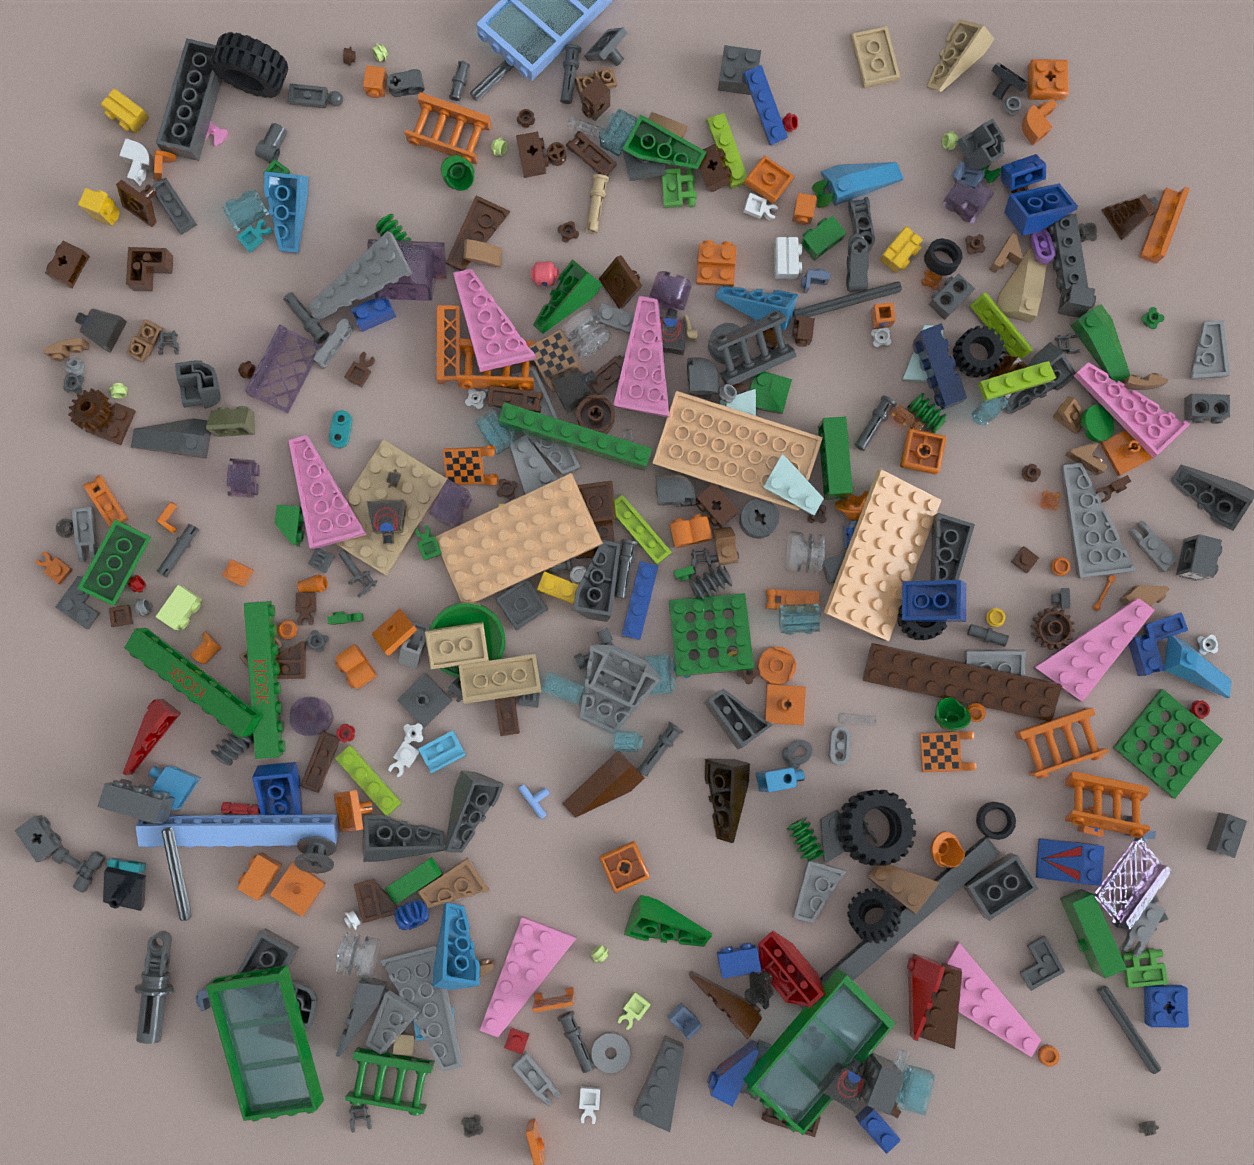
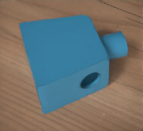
(773, 780)
(175, 781)

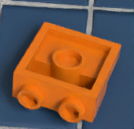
(716, 263)

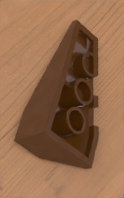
(609, 782)
(739, 1011)

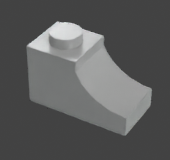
(413, 647)

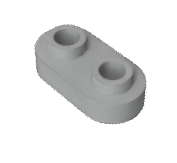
(840, 745)

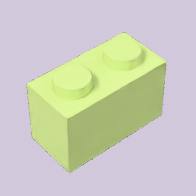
(179, 608)

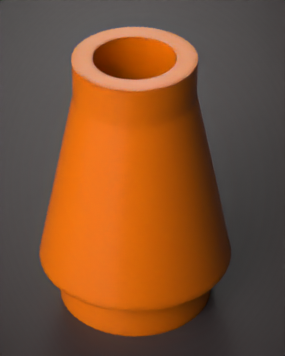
(316, 583)

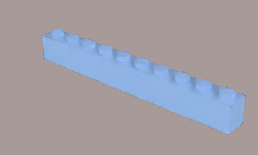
(239, 830)

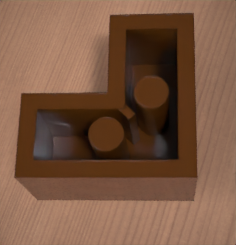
(142, 265)

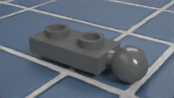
(313, 96)

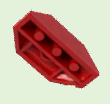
(791, 972)

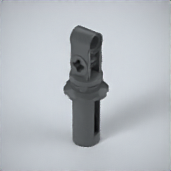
(154, 989)

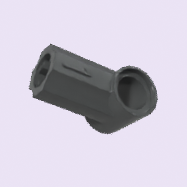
(270, 147)

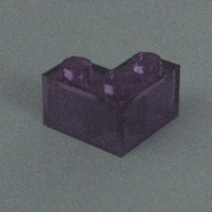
(967, 201)

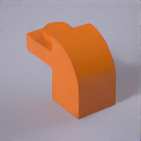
(1035, 124)

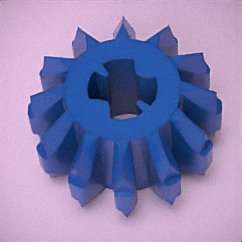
(411, 915)

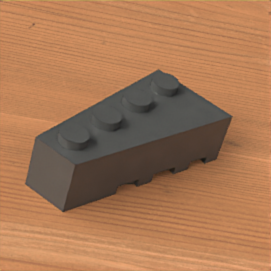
(949, 546)

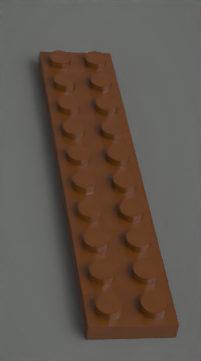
(961, 681)

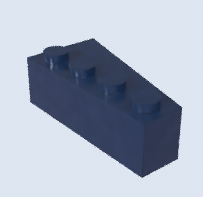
(939, 367)

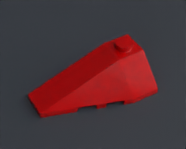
(153, 727)
(923, 980)

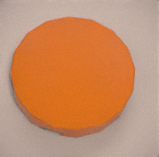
(776, 665)

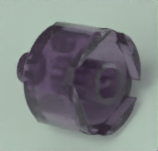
(670, 290)
(242, 478)
(300, 713)

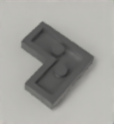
(74, 605)
(1046, 965)

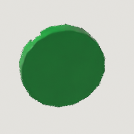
(1097, 423)

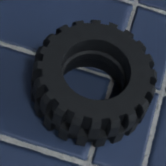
(249, 65)
(899, 821)

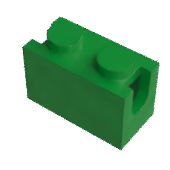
(823, 237)

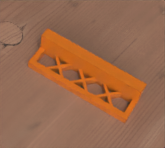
(1163, 224)
(441, 329)

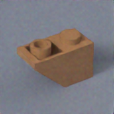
(1146, 593)

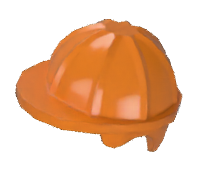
(852, 506)
(946, 850)

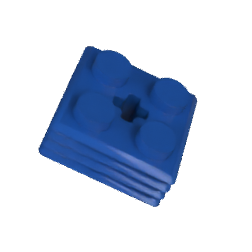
(1157, 997)

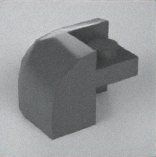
(982, 145)
(702, 377)
(197, 384)
(675, 491)
(306, 1001)

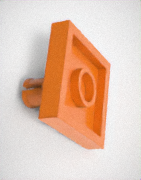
(1124, 452)
(785, 704)
(350, 810)

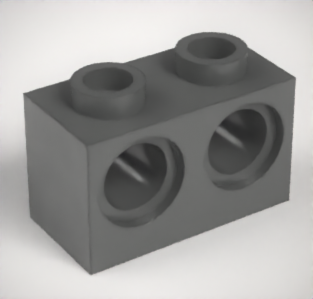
(950, 295)
(1206, 404)

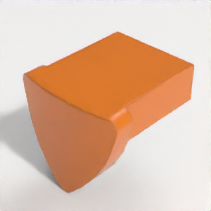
(161, 156)
(162, 519)
(206, 649)

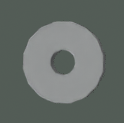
(608, 1064)

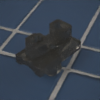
(759, 989)

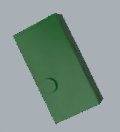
(835, 458)
(114, 562)
(1093, 933)

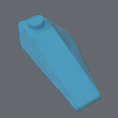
(856, 180)
(287, 203)
(759, 304)
(1190, 665)
(455, 959)

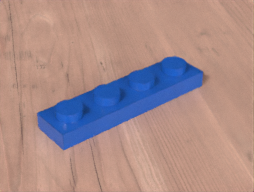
(765, 105)
(640, 600)

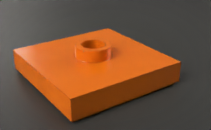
(769, 179)
(394, 632)
(297, 889)
(535, 1143)

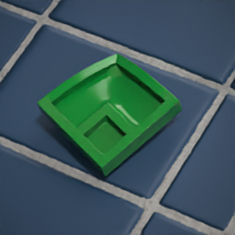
(770, 391)

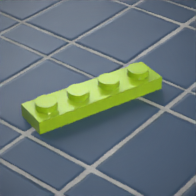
(724, 139)
(995, 318)
(1016, 381)
(640, 530)
(368, 780)

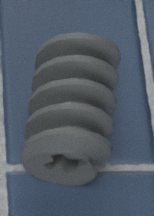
(710, 582)
(232, 748)

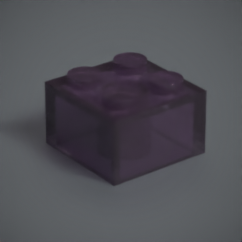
(451, 504)

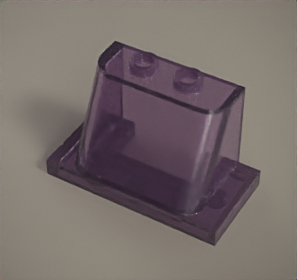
(426, 263)

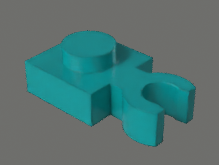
(252, 238)
(128, 865)

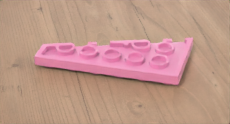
(490, 330)
(643, 375)
(1135, 412)
(323, 505)
(1089, 656)
(529, 961)
(988, 1006)

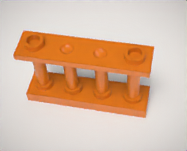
(446, 110)
(469, 381)
(1064, 723)
(1115, 788)

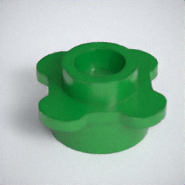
(1146, 318)

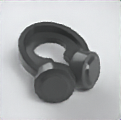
(796, 762)

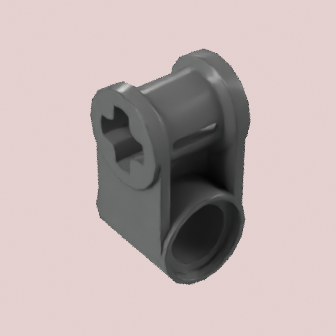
(408, 83)

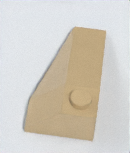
(965, 46)
(1024, 289)

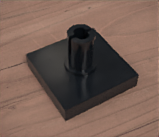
(1008, 78)
(124, 889)

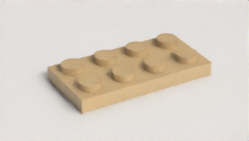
(499, 678)

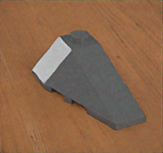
(1063, 372)
(178, 437)
(1218, 496)
(597, 588)
(470, 802)
(392, 839)
(365, 1001)

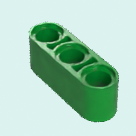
(413, 880)

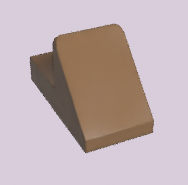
(1009, 252)
(1069, 415)
(1083, 456)
(725, 545)

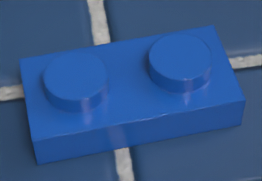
(1167, 626)

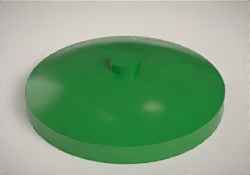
(469, 613)

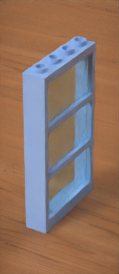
(536, 30)

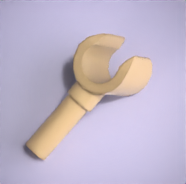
(691, 334)

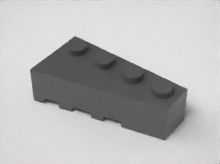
(660, 1088)

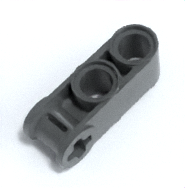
(860, 212)
(857, 263)

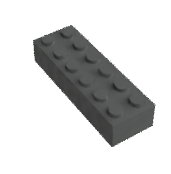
(190, 102)

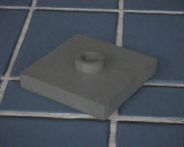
(642, 169)
(521, 604)

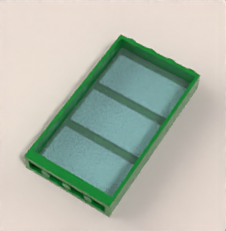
(830, 1031)
(265, 1043)

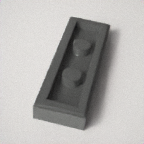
(174, 206)

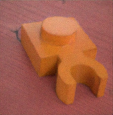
(56, 568)

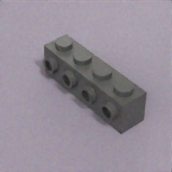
(1068, 253)

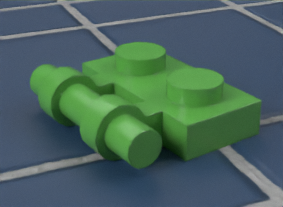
(673, 191)
(1145, 974)

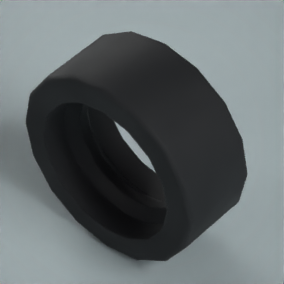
(948, 247)
(1011, 820)

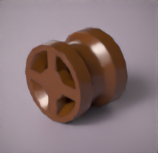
(558, 150)

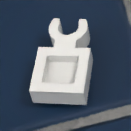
(757, 207)
(406, 756)
(589, 1101)

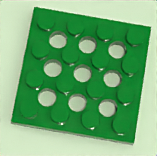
(702, 644)
(1180, 742)

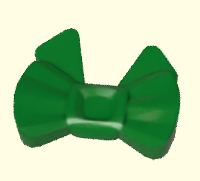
(991, 176)
(823, 199)

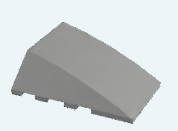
(615, 686)

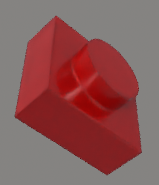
(516, 1040)

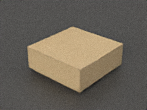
(404, 1044)

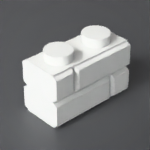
(787, 258)

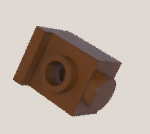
(803, 331)

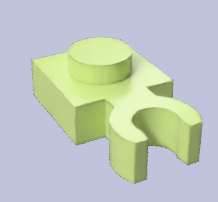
(635, 1008)

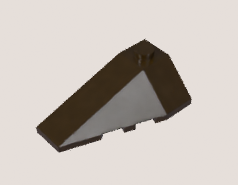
(728, 788)

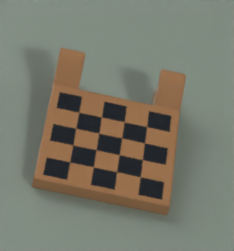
(554, 356)

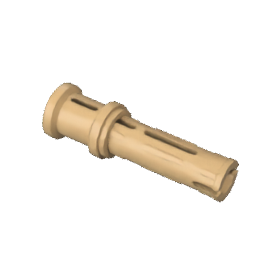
(598, 194)

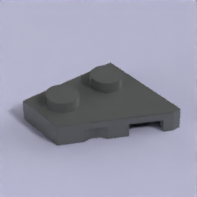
(830, 840)

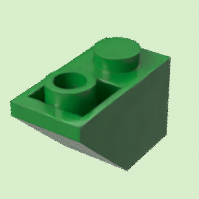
(289, 521)

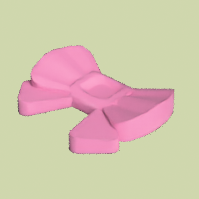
(219, 134)

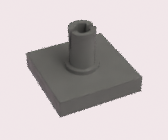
(606, 46)
(424, 700)

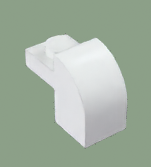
(140, 161)

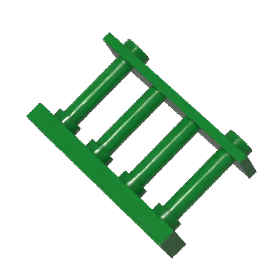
(403, 1064)

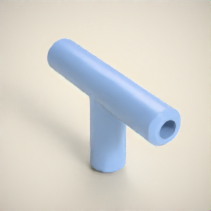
(533, 800)

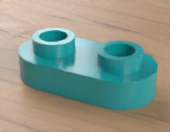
(340, 428)

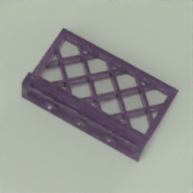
(268, 361)
(1141, 894)

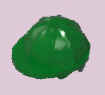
(457, 172)
(951, 714)

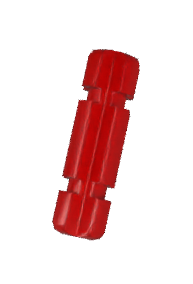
(240, 808)

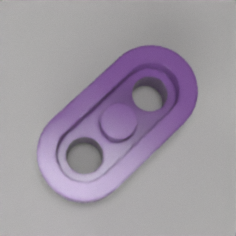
(1044, 248)

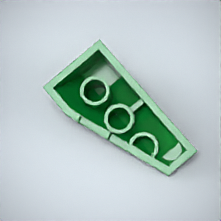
(660, 145)
(573, 291)
(1101, 340)
(657, 920)

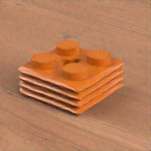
(1039, 85)
(932, 444)
(619, 878)

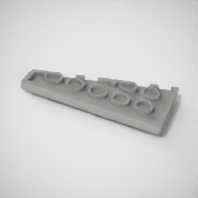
(365, 276)
(560, 456)
(530, 465)
(1092, 531)
(414, 981)

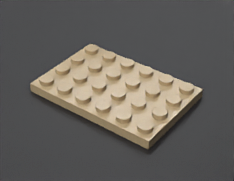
(417, 486)

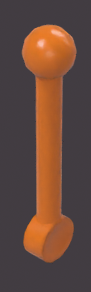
(1097, 606)

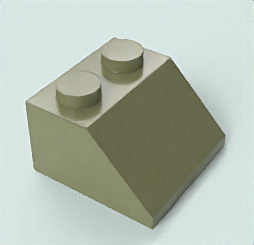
(231, 422)

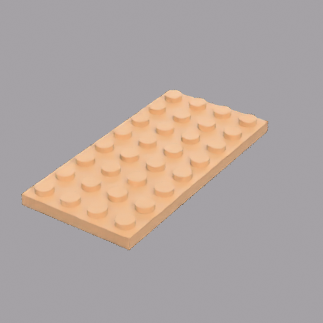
(731, 447)
(518, 540)
(882, 555)

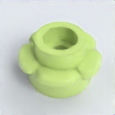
(379, 52)
(949, 140)
(499, 147)
(118, 390)
(599, 954)

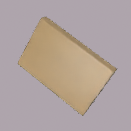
(875, 57)
(456, 645)

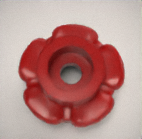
(790, 122)
(136, 583)
(1205, 709)
(344, 738)

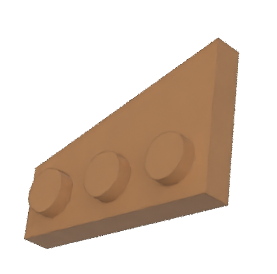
(453, 884)
(904, 886)

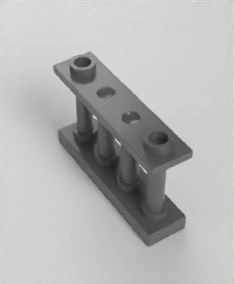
(765, 361)

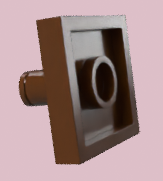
(138, 202)
(620, 281)
(599, 500)

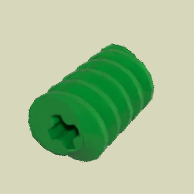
(388, 224)
(927, 413)
(806, 841)

